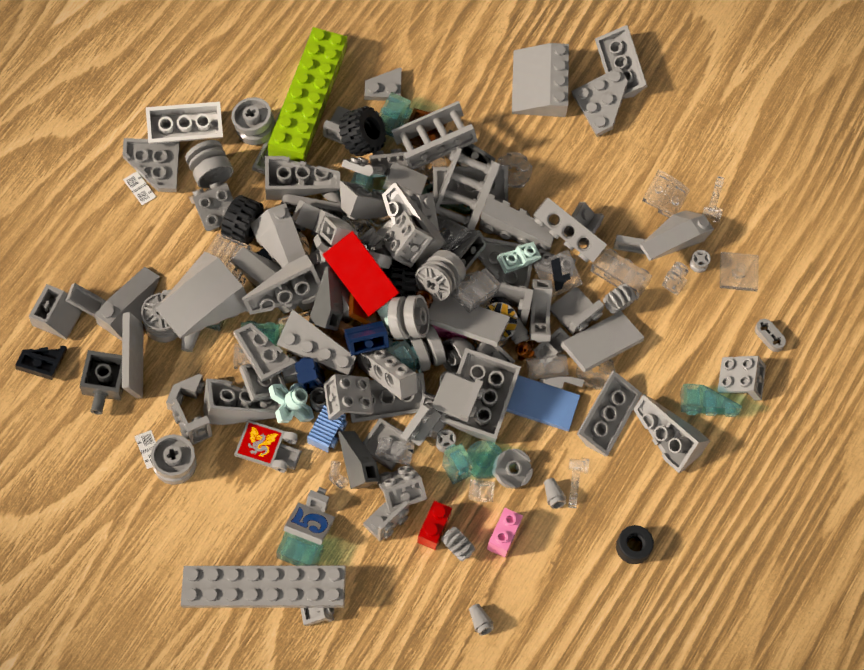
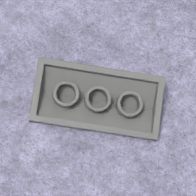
(617, 51)
(389, 405)
(609, 414)

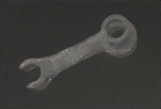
(713, 212)
(577, 466)

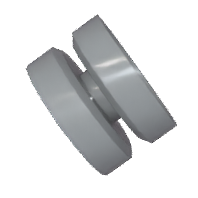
(253, 121)
(408, 317)
(427, 350)
(171, 470)

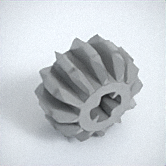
(619, 298)
(458, 543)

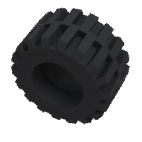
(362, 131)
(239, 217)
(403, 279)

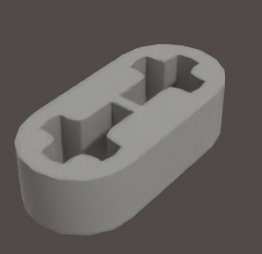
(770, 335)

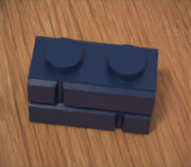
(366, 338)
(309, 374)

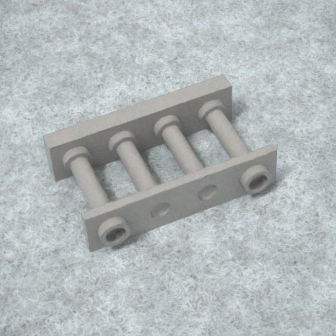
(440, 147)
(482, 187)

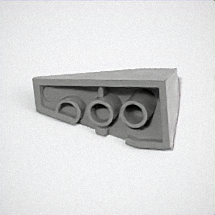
(297, 178)
(360, 202)
(397, 202)
(677, 233)
(278, 235)
(257, 269)
(290, 285)
(127, 299)
(232, 405)
(675, 437)

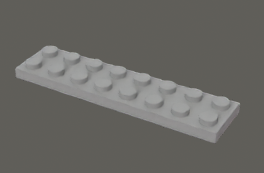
(263, 587)

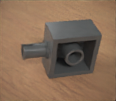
(102, 378)

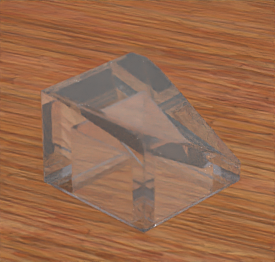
(481, 490)

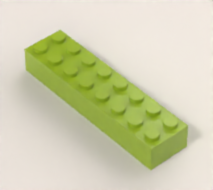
(308, 95)

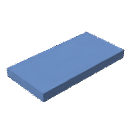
(543, 403)

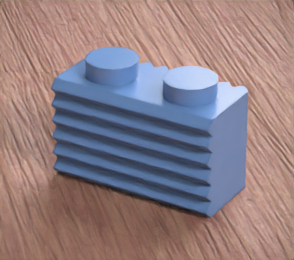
(325, 431)

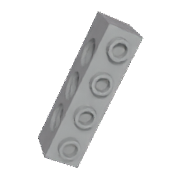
(595, 245)
(389, 372)

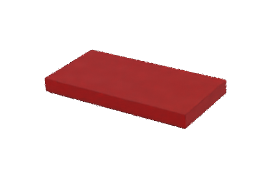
(360, 273)

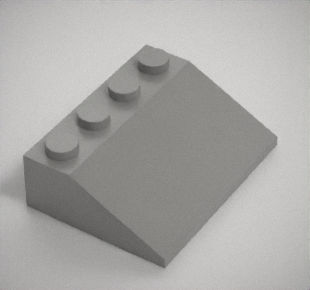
(541, 80)
(499, 382)

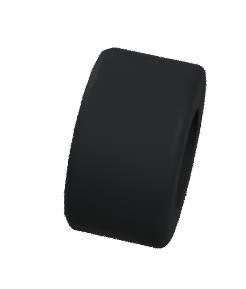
(643, 536)

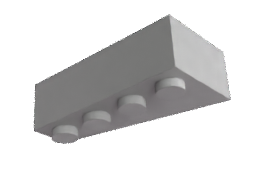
(514, 224)
(306, 340)

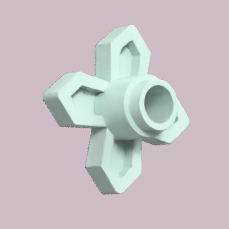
(292, 403)

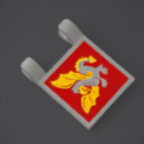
(261, 445)

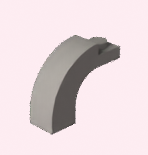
(540, 310)

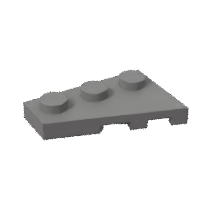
(262, 353)

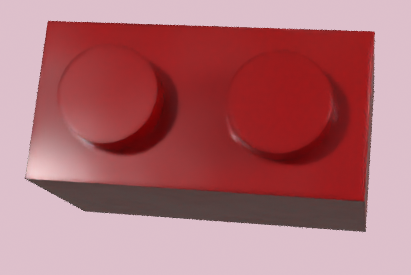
(434, 525)

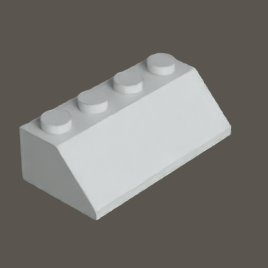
(184, 122)

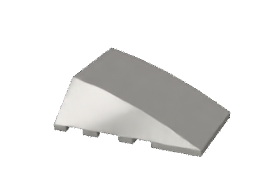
(202, 297)

